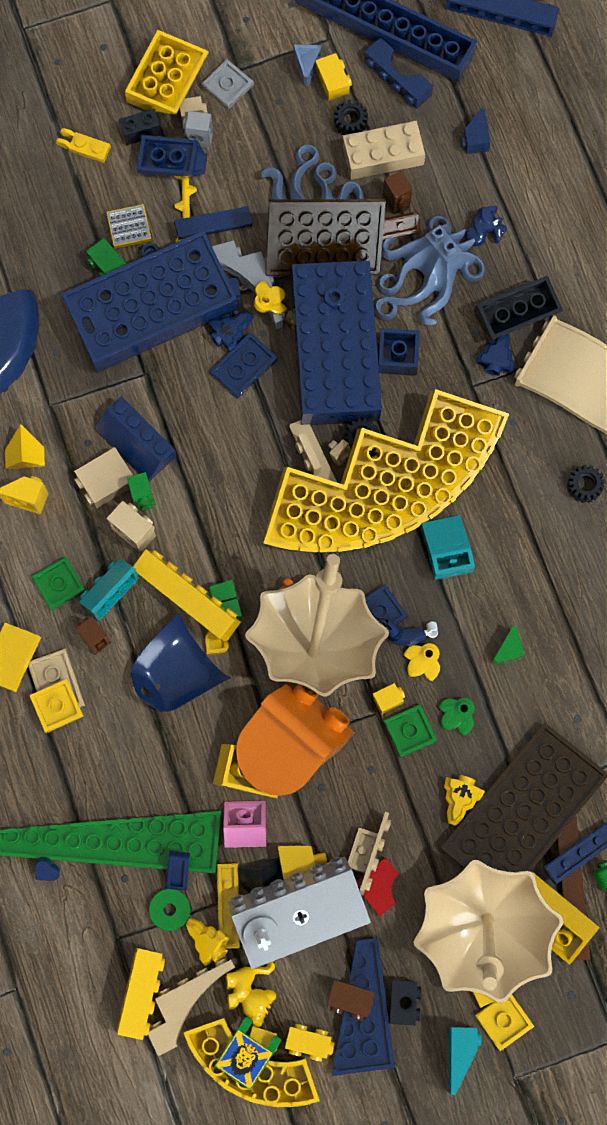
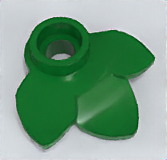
(455, 717)

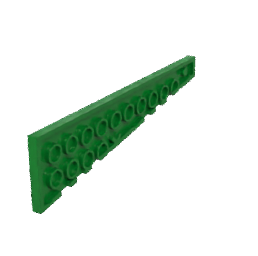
(122, 841)

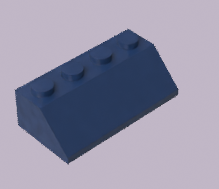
(135, 439)

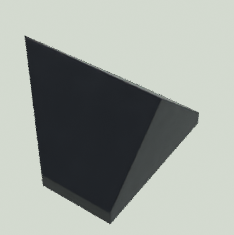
(260, 874)

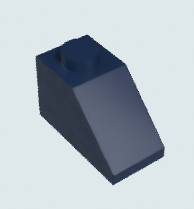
(476, 135)

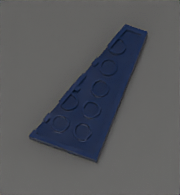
(365, 1043)

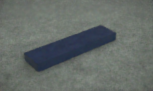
(213, 222)
(577, 855)

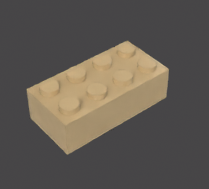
(383, 150)

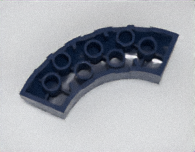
(17, 334)

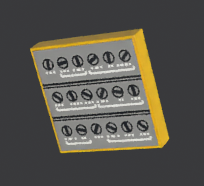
(129, 226)

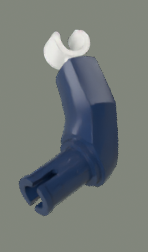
(409, 637)

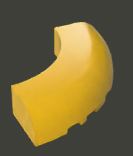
(278, 1084)

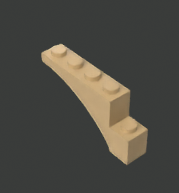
(178, 1003)

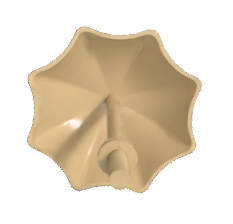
(317, 632)
(488, 931)

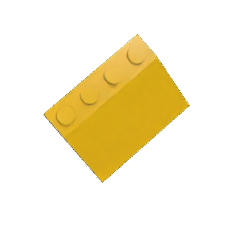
(165, 74)

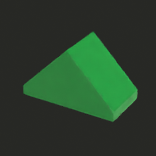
(510, 649)

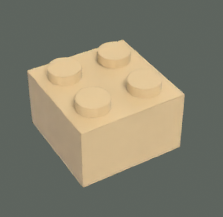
(131, 526)

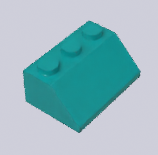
(109, 589)

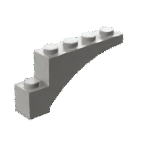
(248, 269)

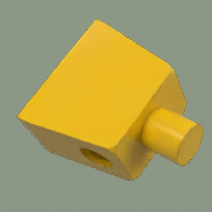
(298, 859)

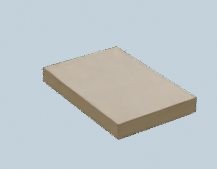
(53, 669)

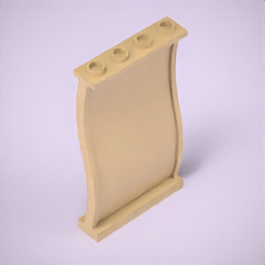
(569, 371)

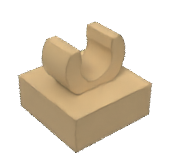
(339, 452)

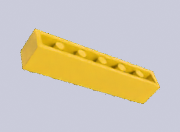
(187, 595)

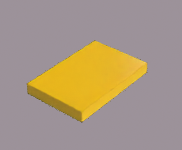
(15, 654)

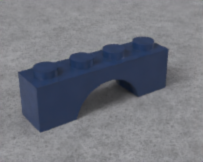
(413, 88)

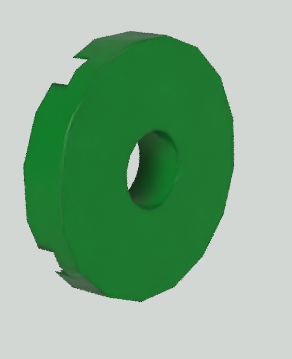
(157, 907)

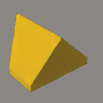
(24, 451)

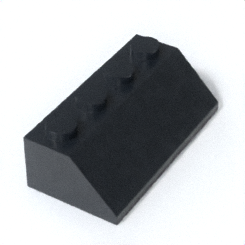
(518, 308)

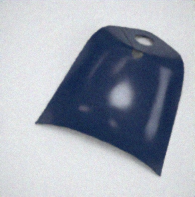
(177, 666)

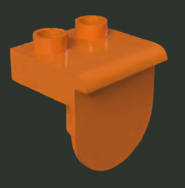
(290, 739)

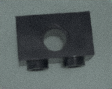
(140, 124)
(404, 1016)

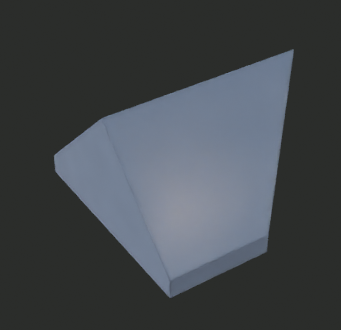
(305, 60)

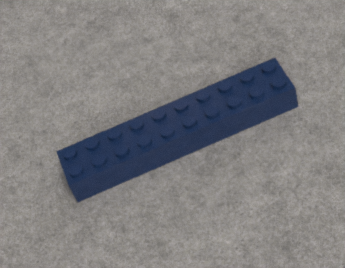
(403, 30)

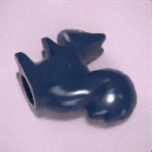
(483, 223)

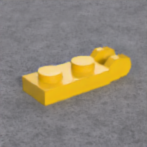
(84, 145)

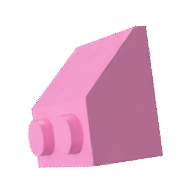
(245, 824)

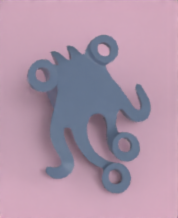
(295, 186)
(438, 258)

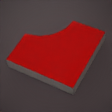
(380, 892)

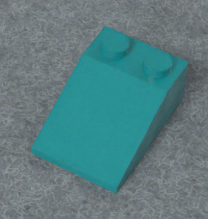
(461, 1051)

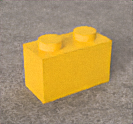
(332, 76)

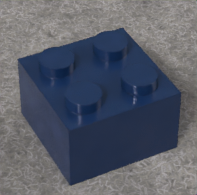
(398, 351)

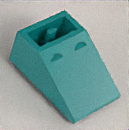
(448, 547)

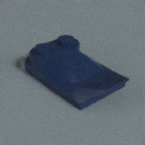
(170, 157)

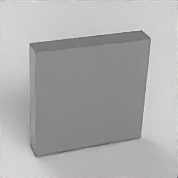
(227, 84)

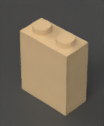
(103, 478)

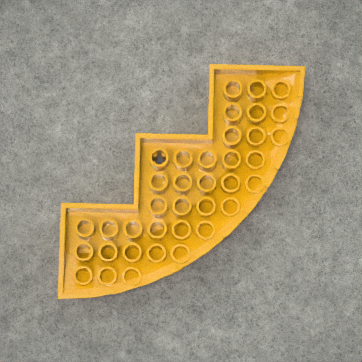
(391, 490)

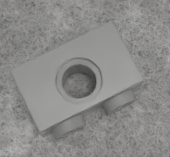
(199, 127)

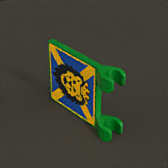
(245, 1057)

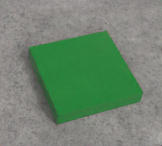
(58, 583)
(410, 731)

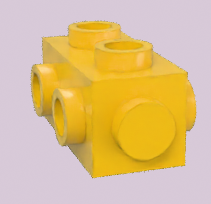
(315, 1044)

